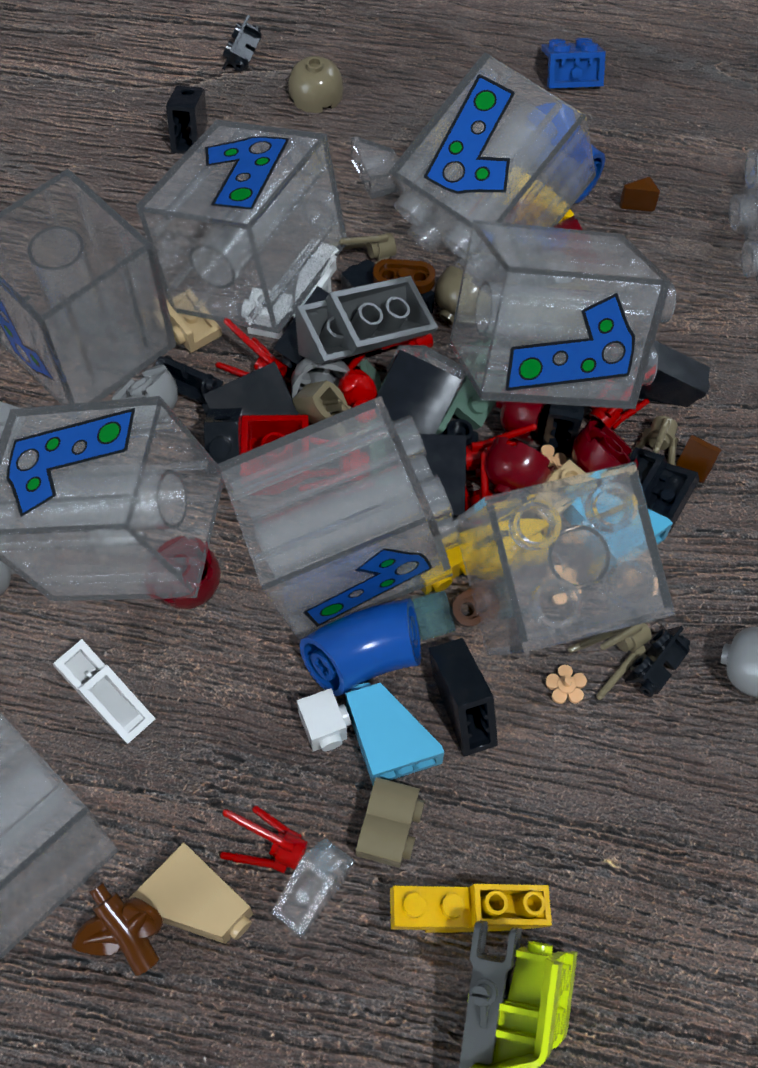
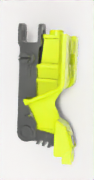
(516, 1016)

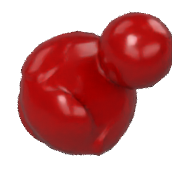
(357, 387)

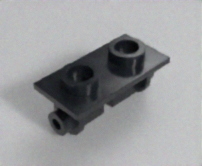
(236, 53)
(189, 381)
(648, 668)

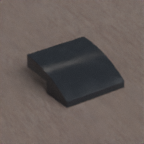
(419, 391)
(664, 484)

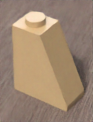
(195, 898)

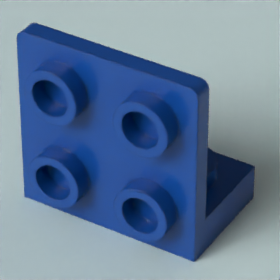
(574, 63)

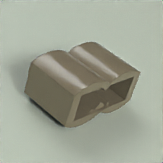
(320, 401)
(388, 823)

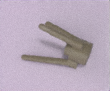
(378, 246)
(661, 436)
(627, 639)

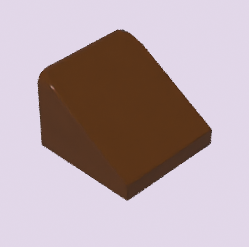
(640, 195)
(699, 457)

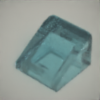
(433, 615)

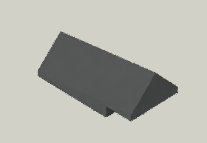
(362, 320)

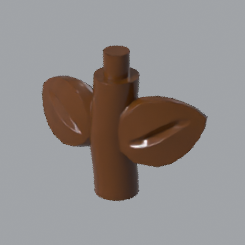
(120, 928)

